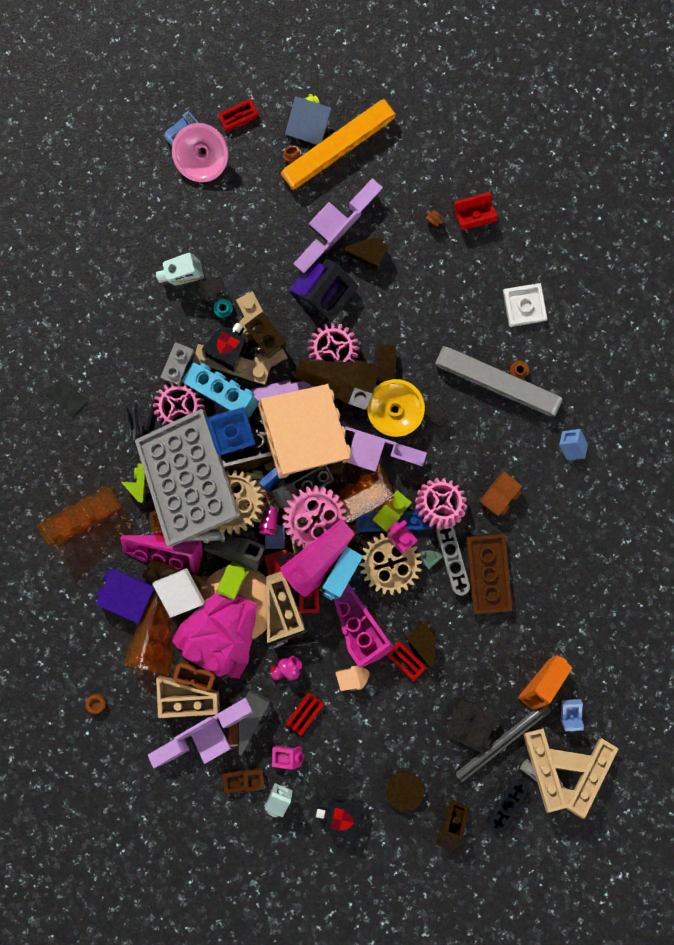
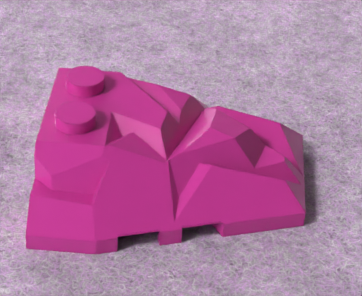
(219, 635)

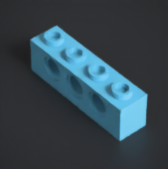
(199, 374)

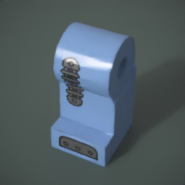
(171, 133)

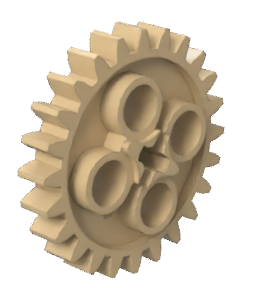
(248, 494)
(395, 580)

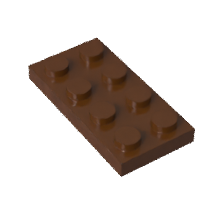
(489, 574)

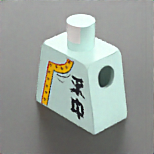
(181, 270)

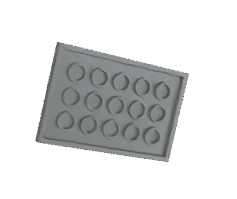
(186, 478)

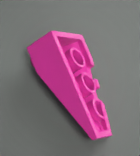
(153, 547)
(315, 561)
(362, 633)

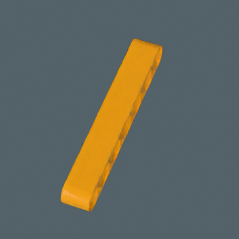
(338, 144)

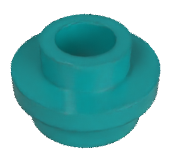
(223, 314)

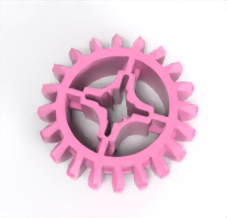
(341, 345)
(184, 398)
(435, 498)

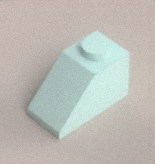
(278, 800)

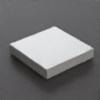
(525, 305)
(178, 593)

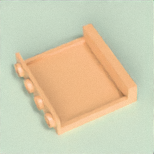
(304, 430)

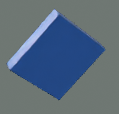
(230, 431)

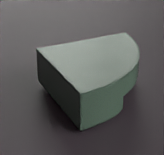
(429, 558)

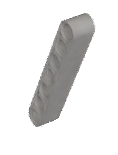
(498, 381)

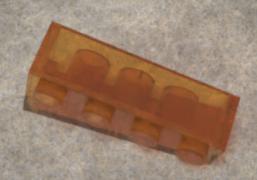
(80, 516)

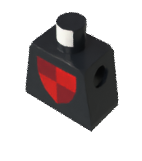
(226, 347)
(342, 817)

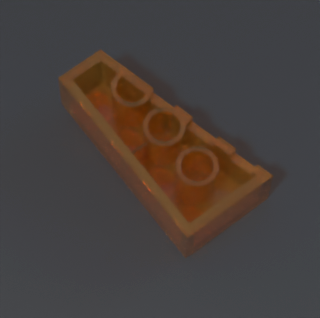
(365, 495)

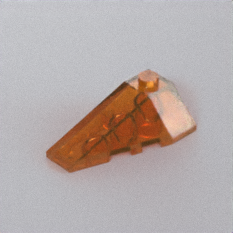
(151, 642)

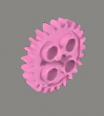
(298, 509)

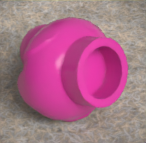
(286, 667)

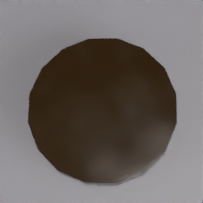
(404, 791)

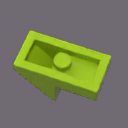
(138, 489)
(392, 511)
(232, 580)

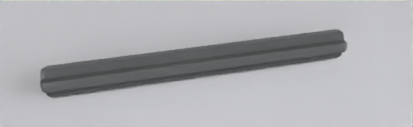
(502, 742)

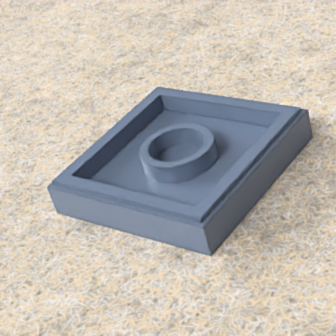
(308, 120)

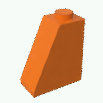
(545, 683)

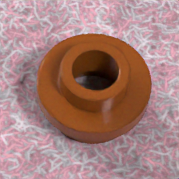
(291, 154)
(434, 218)
(513, 369)

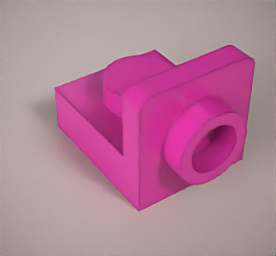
(401, 536)
(287, 757)

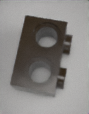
(268, 333)

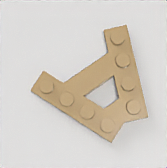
(254, 370)
(547, 760)

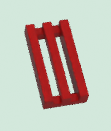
(240, 122)
(418, 672)
(295, 726)

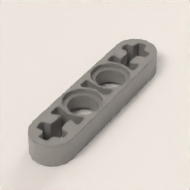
(449, 559)

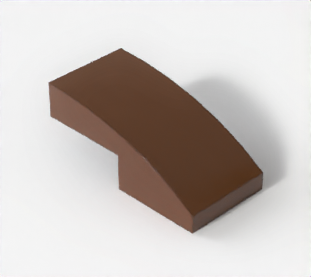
(243, 780)

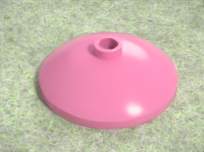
(189, 158)

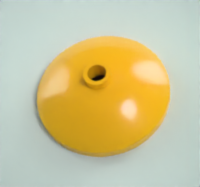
(400, 395)

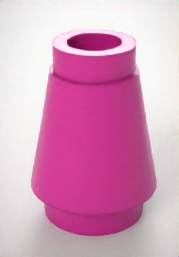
(269, 521)

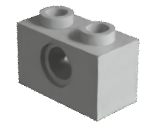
(177, 364)

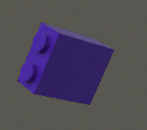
(124, 595)

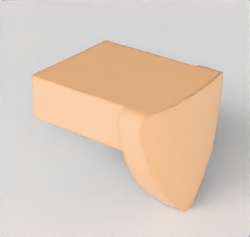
(352, 678)

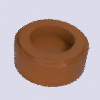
(96, 703)

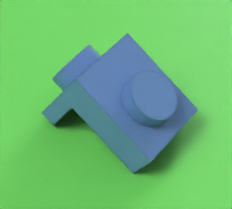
(572, 715)

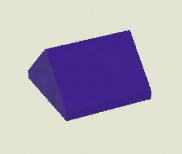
(309, 279)

